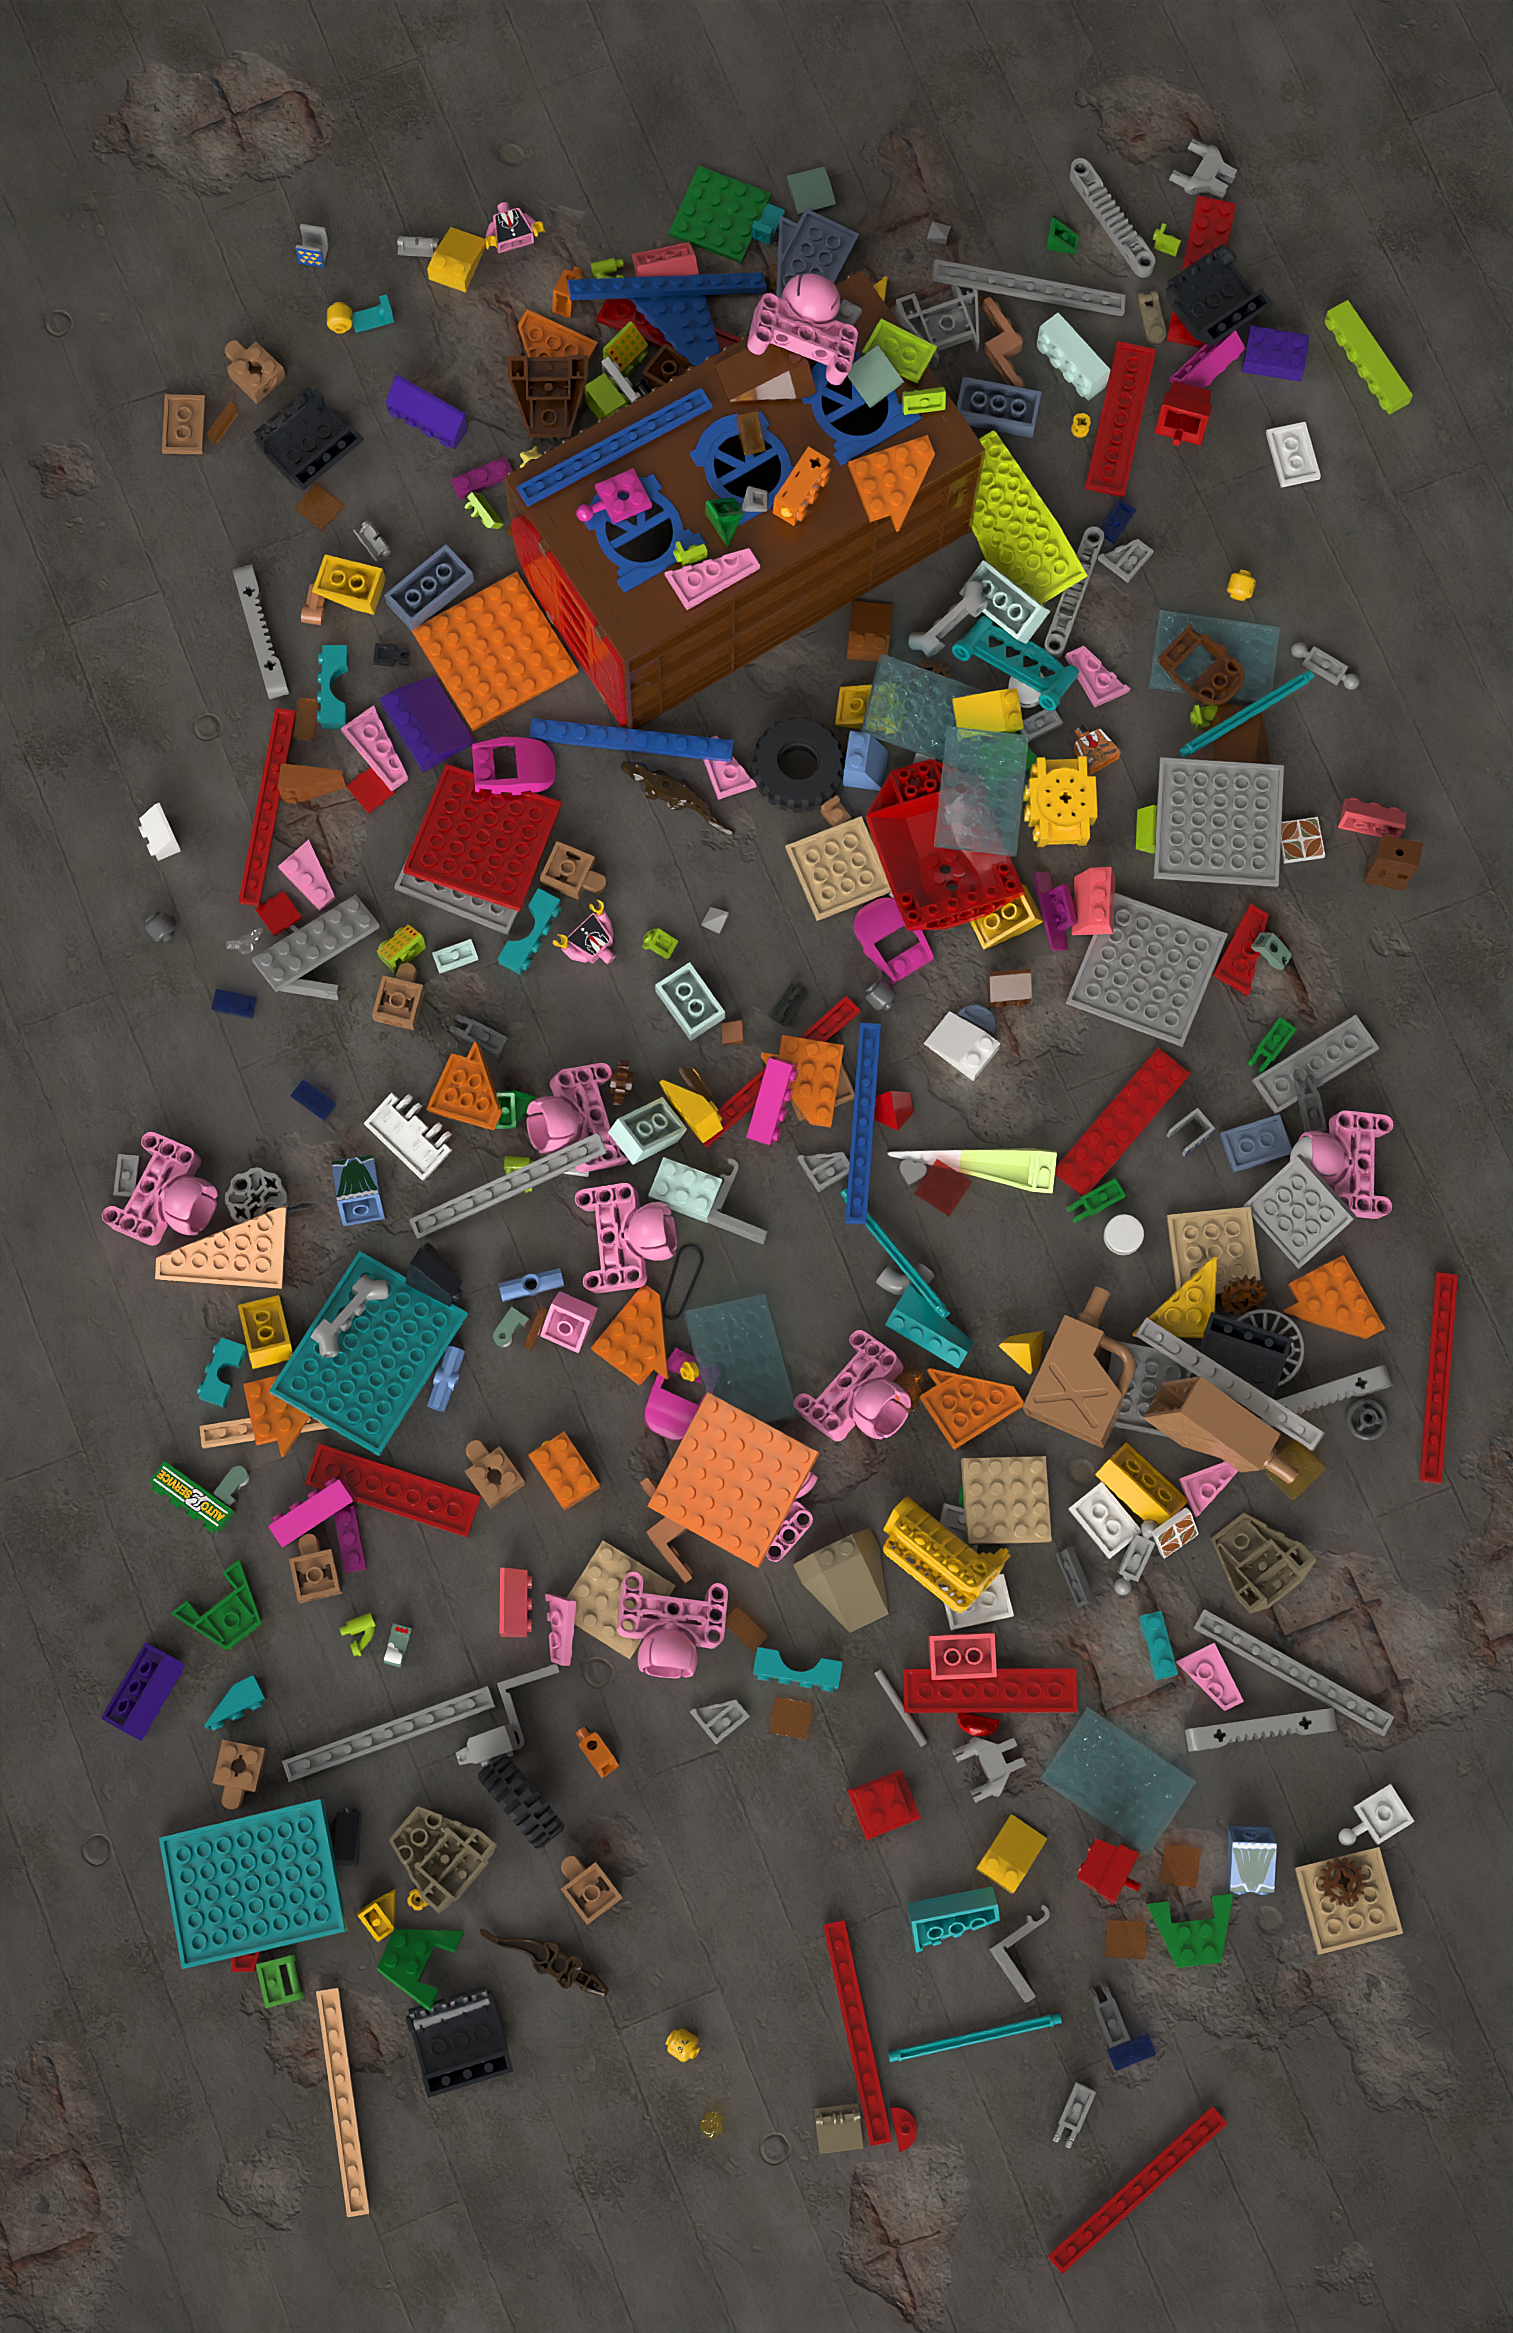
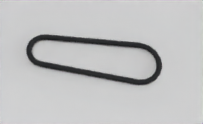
(691, 1286)

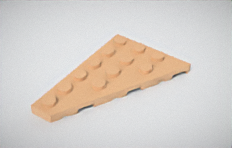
(238, 1255)

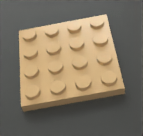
(838, 868)
(1215, 1233)
(1006, 1500)
(599, 1593)
(1349, 1925)

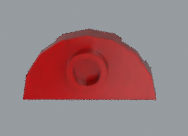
(977, 1725)
(904, 2128)

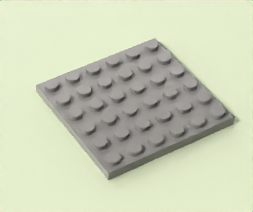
(1218, 822)
(1148, 970)

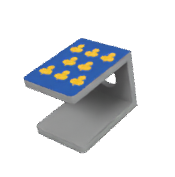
(314, 246)
(1202, 1121)

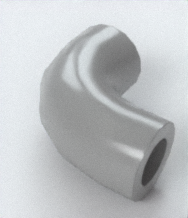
(898, 1283)

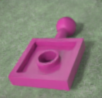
(616, 508)

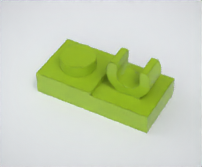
(924, 401)
(484, 509)

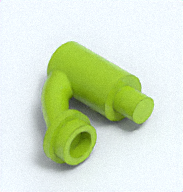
(606, 266)
(513, 1163)
(357, 1625)

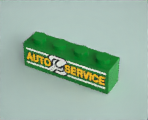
(192, 1497)

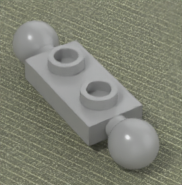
(1325, 665)
(1135, 1557)

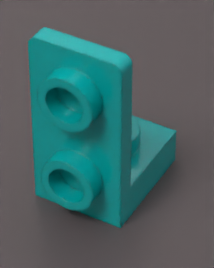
(768, 224)
(374, 316)

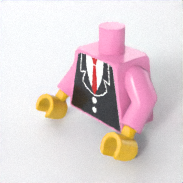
(511, 229)
(590, 939)

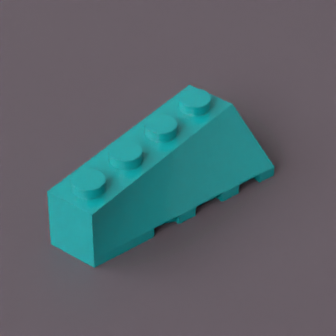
(921, 1324)
(951, 1915)

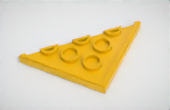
(1190, 1307)

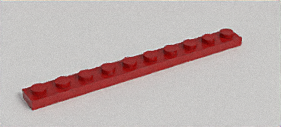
(267, 808)
(747, 1097)
(1438, 1378)
(857, 2033)
(1137, 2189)

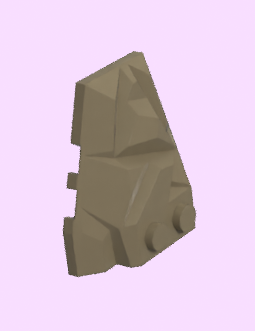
(440, 1855)

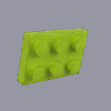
(904, 350)

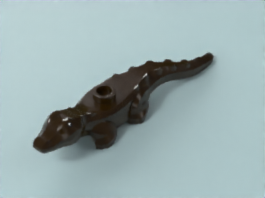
(676, 793)
(550, 1960)

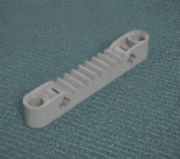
(1112, 220)
(1072, 597)
(273, 679)
(1373, 1380)
(1318, 1722)

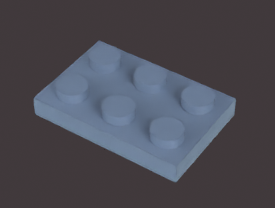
(1256, 1143)

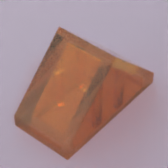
(750, 432)

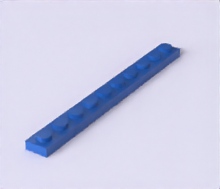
(666, 286)
(614, 447)
(632, 740)
(863, 1123)

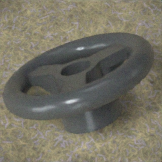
(1360, 1404)

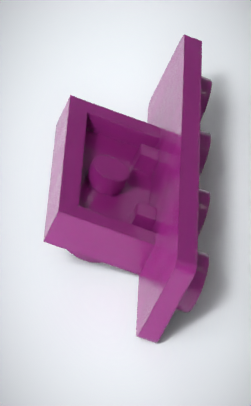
(1056, 909)

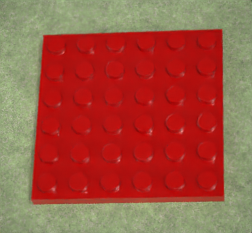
(482, 839)

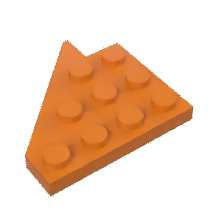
(549, 339)
(892, 478)
(817, 1076)
(467, 1091)
(1334, 1300)
(636, 1338)
(967, 1405)
(273, 1417)

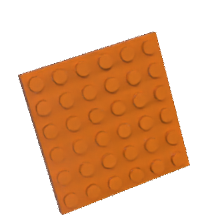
(494, 651)
(733, 1479)

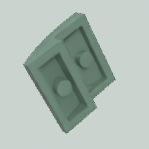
(811, 190)
(874, 376)

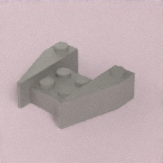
(945, 323)

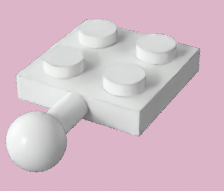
(1381, 1815)

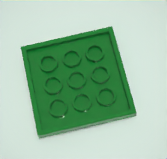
(719, 214)

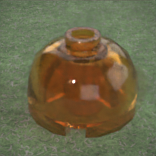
(909, 1381)

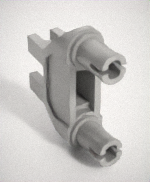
(1206, 175)
(992, 1763)

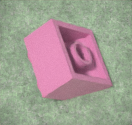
(568, 1321)

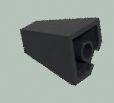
(433, 1276)
(345, 1837)

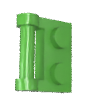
(272, 1981)

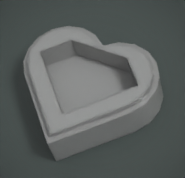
(912, 1171)

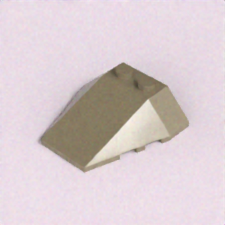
(1260, 1562)
(847, 1579)

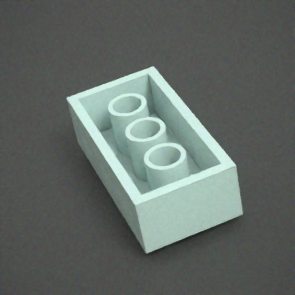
(1072, 357)
(1009, 603)

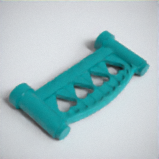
(1050, 687)

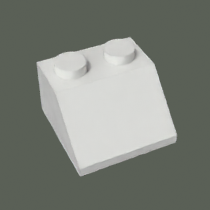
(159, 833)

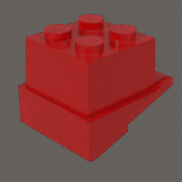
(1184, 413)
(883, 1804)
(1108, 1869)

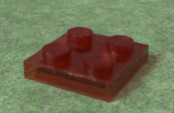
(942, 1188)

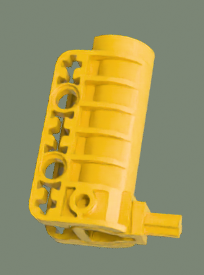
(940, 1555)

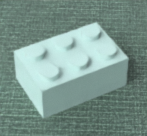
(690, 1001)
(647, 1130)
(685, 1189)

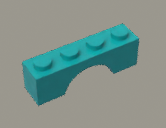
(334, 663)
(517, 954)
(824, 1674)

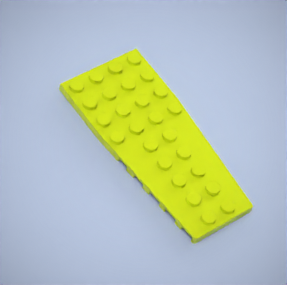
(1019, 529)

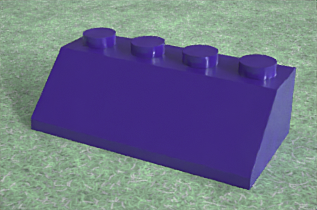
(426, 412)
(143, 1691)

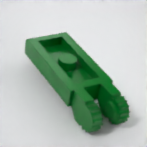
(1273, 1043)
(1098, 1200)

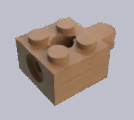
(253, 369)
(572, 872)
(399, 998)
(492, 1473)
(314, 1571)
(238, 1770)
(588, 1889)

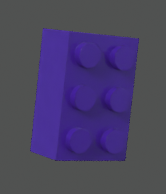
(1275, 353)

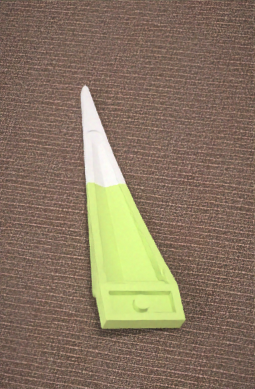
(1017, 1167)

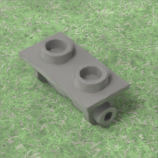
(417, 246)
(378, 547)

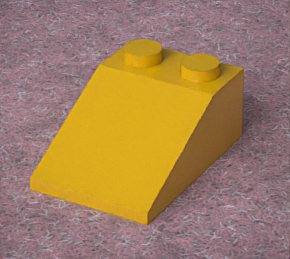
(456, 259)
(350, 583)
(852, 706)
(989, 711)
(1008, 921)
(695, 1110)
(265, 1331)
(1011, 1854)

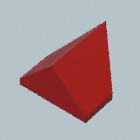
(893, 1108)

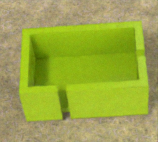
(604, 397)

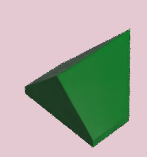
(1061, 238)
(724, 516)
(513, 1106)

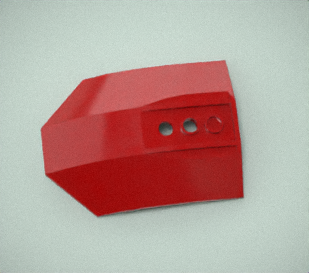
(904, 835)

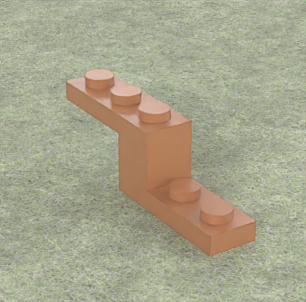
(1004, 345)
(663, 1534)

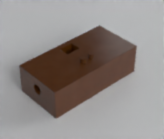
(1393, 862)

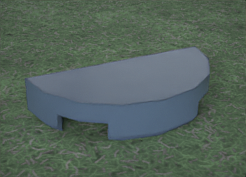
(980, 1017)

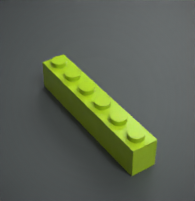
(1368, 357)

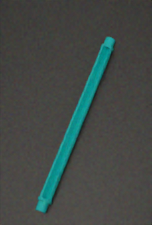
(1246, 713)
(904, 1264)
(974, 2037)

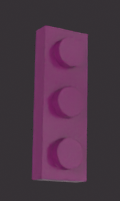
(481, 477)
(349, 1540)

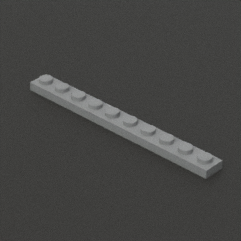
(1028, 287)
(508, 1186)
(1230, 1384)
(1293, 1672)
(388, 1734)

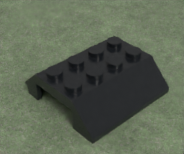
(1214, 297)
(305, 439)
(1247, 1352)
(459, 2041)

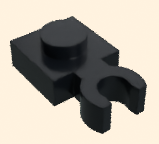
(387, 655)

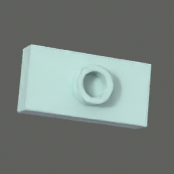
(455, 956)

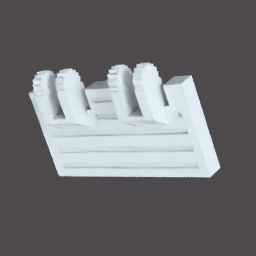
(405, 1135)

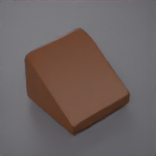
(732, 1033)

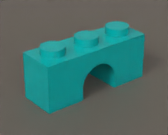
(226, 1354)
(1158, 1644)

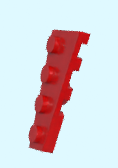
(1239, 959)

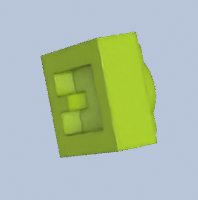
(1166, 243)
(691, 556)
(1202, 716)
(659, 942)

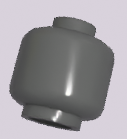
(160, 927)
(880, 995)

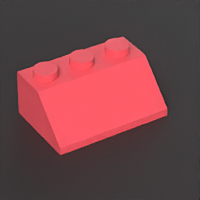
(666, 261)
(1371, 818)
(1094, 901)
(515, 1602)
(962, 1655)

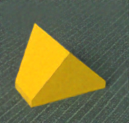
(1025, 1349)
(379, 1916)

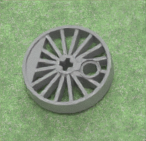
(1290, 1324)

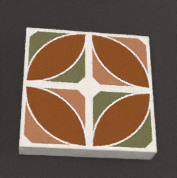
(1301, 840)
(1175, 1532)

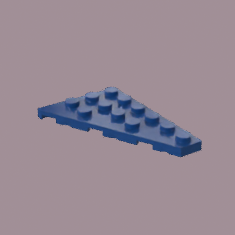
(684, 324)

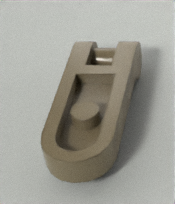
(1151, 318)

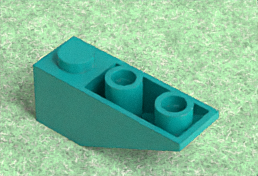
(240, 1698)

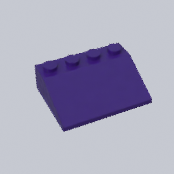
(426, 722)

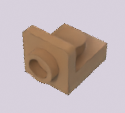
(834, 811)

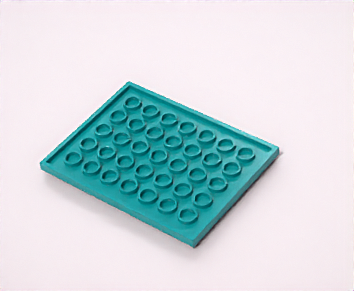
(379, 1360)
(253, 1884)

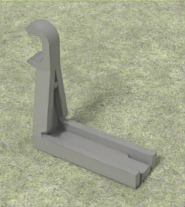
(311, 988)
(729, 1223)
(507, 1700)
(1006, 1963)

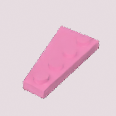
(706, 579)
(372, 742)

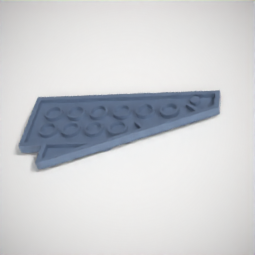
(811, 248)

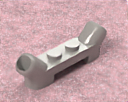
(972, 603)
(327, 1333)

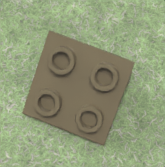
(838, 2128)

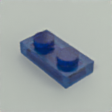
(1117, 521)
(234, 1004)
(313, 1100)
(1131, 2052)

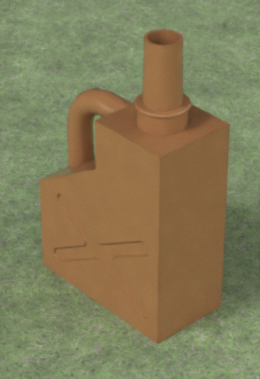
(1072, 1385)
(1213, 1423)

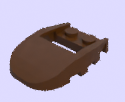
(1218, 682)

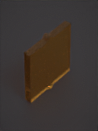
(319, 507)
(695, 1082)
(791, 1718)
(1180, 1866)
(1125, 1939)

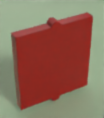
(369, 790)
(278, 913)

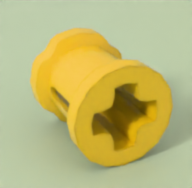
(1084, 428)

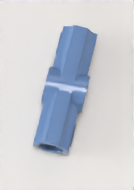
(517, 1288)
(446, 1378)

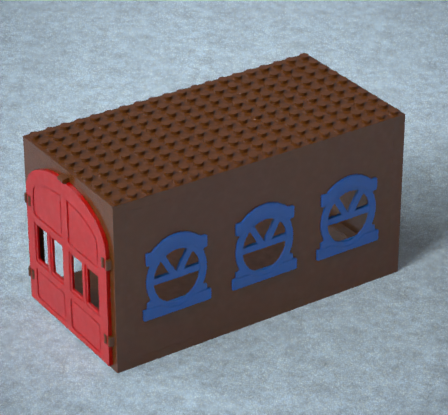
(806, 570)

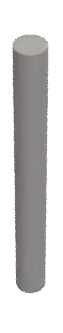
(900, 1707)

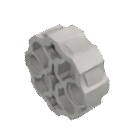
(270, 1197)

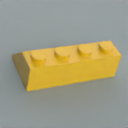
(1141, 1486)

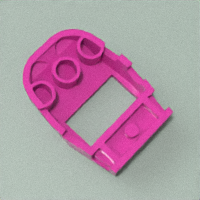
(534, 766)
(878, 921)
(667, 1412)

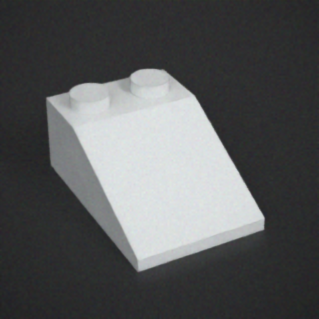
(962, 1045)

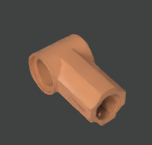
(314, 609)

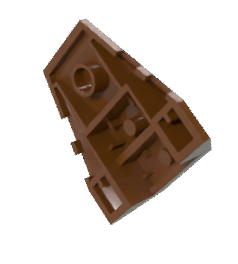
(765, 376)
(548, 392)
(1242, 744)

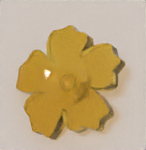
(712, 2125)

